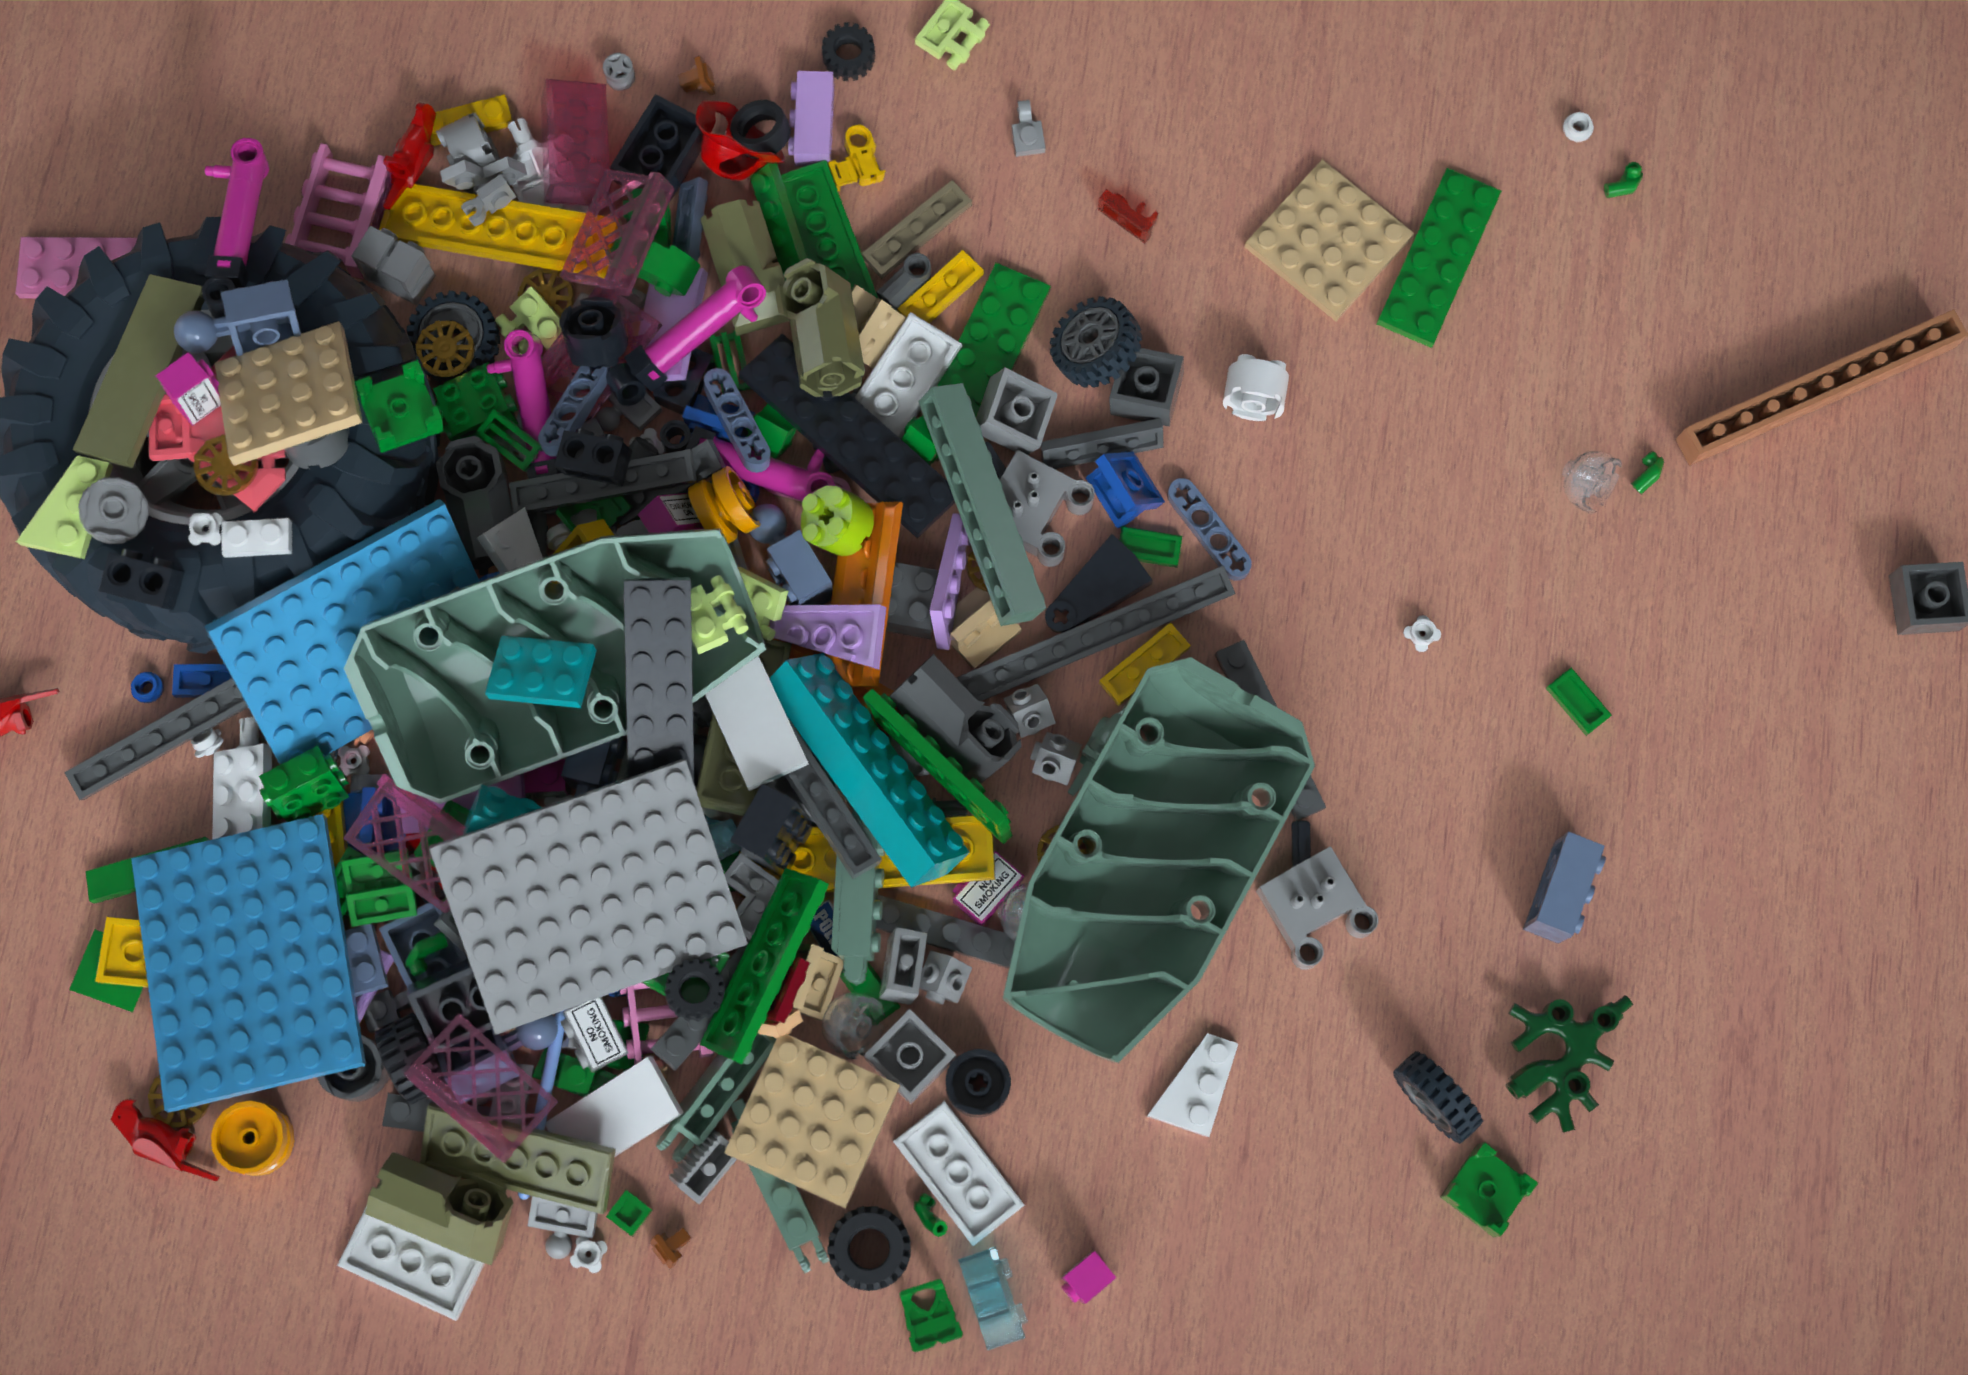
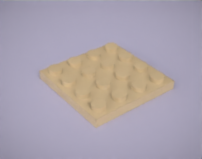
(1329, 240)
(287, 393)
(812, 1119)

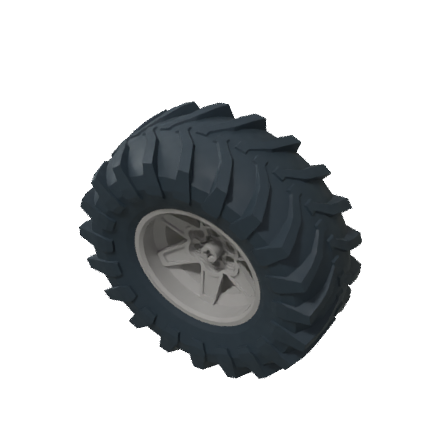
(331, 508)

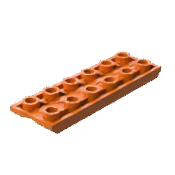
(868, 580)

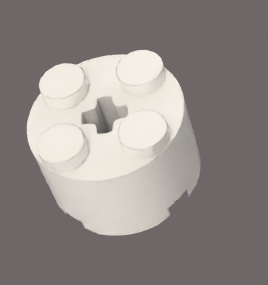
(1256, 388)

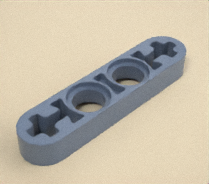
(569, 403)
(733, 421)
(1207, 530)

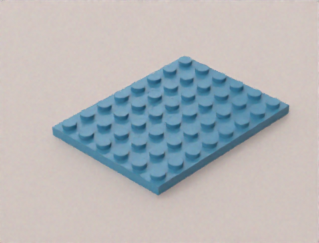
(295, 639)
(247, 963)

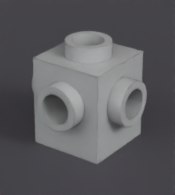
(1030, 710)
(1055, 758)
(944, 978)

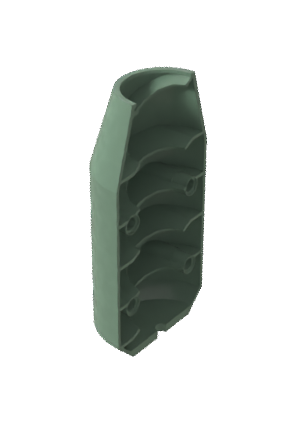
(430, 684)
(1164, 827)

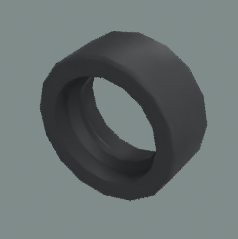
(754, 113)

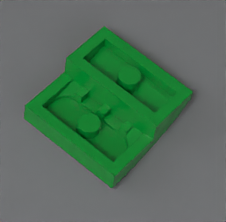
(374, 892)
(85, 984)

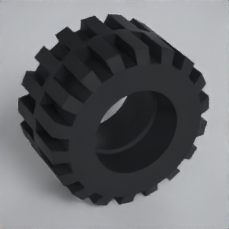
(398, 1048)
(840, 1254)

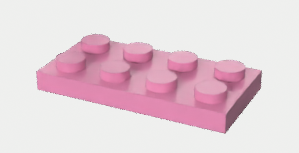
(57, 261)

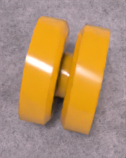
(724, 504)
(233, 1133)

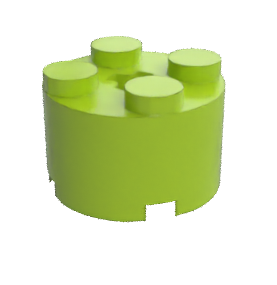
(836, 520)

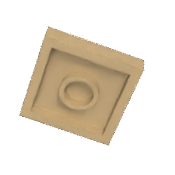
(875, 323)
(977, 629)
(820, 981)

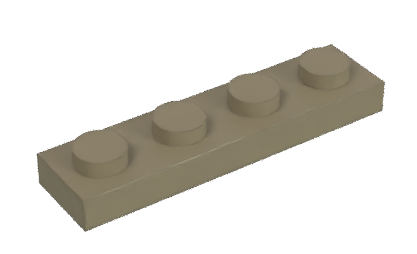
(917, 229)

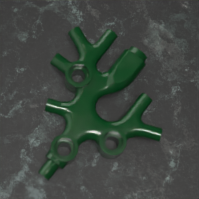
(1581, 1049)

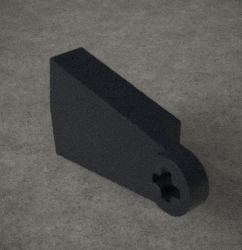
(1100, 585)

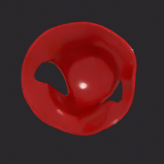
(722, 152)

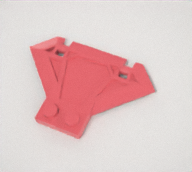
(176, 438)

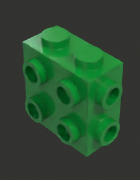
(469, 401)
(304, 785)

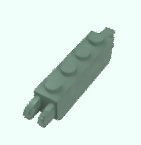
(856, 914)
(713, 1097)
(787, 1208)

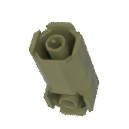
(739, 238)
(822, 328)
(441, 1208)

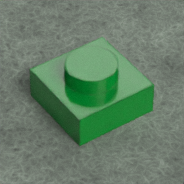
(576, 1078)
(629, 1213)

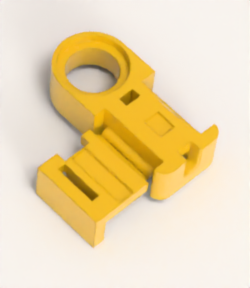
(859, 163)

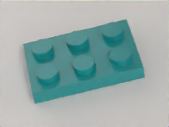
(540, 671)

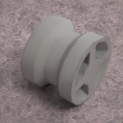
(616, 64)

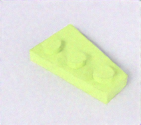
(57, 521)

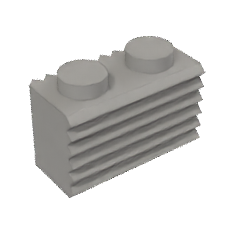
(703, 1167)

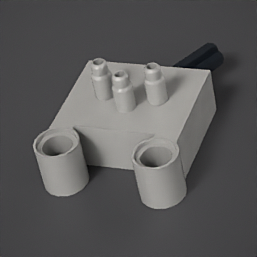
(1034, 497)
(1312, 897)

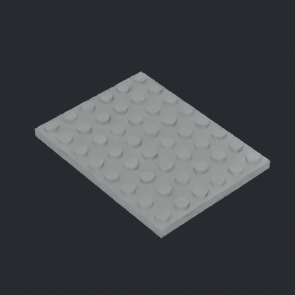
(588, 895)

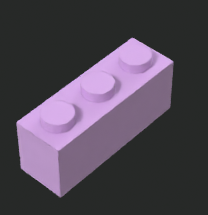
(812, 117)

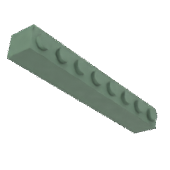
(982, 504)

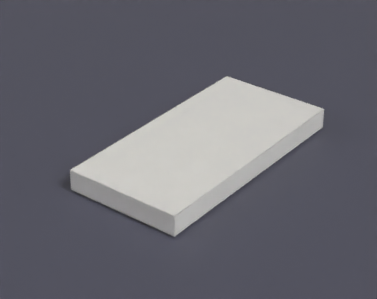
(906, 372)
(755, 726)
(621, 1109)
(958, 1173)
(411, 1266)

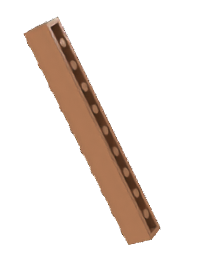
(1821, 387)

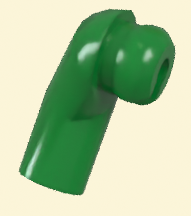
(1628, 183)
(1651, 475)
(421, 950)
(929, 1219)

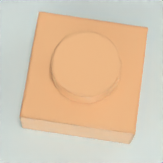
(778, 1029)

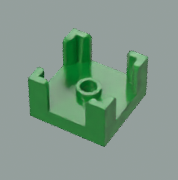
(399, 408)
(1487, 1190)

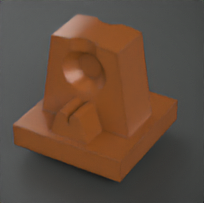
(698, 78)
(667, 1248)

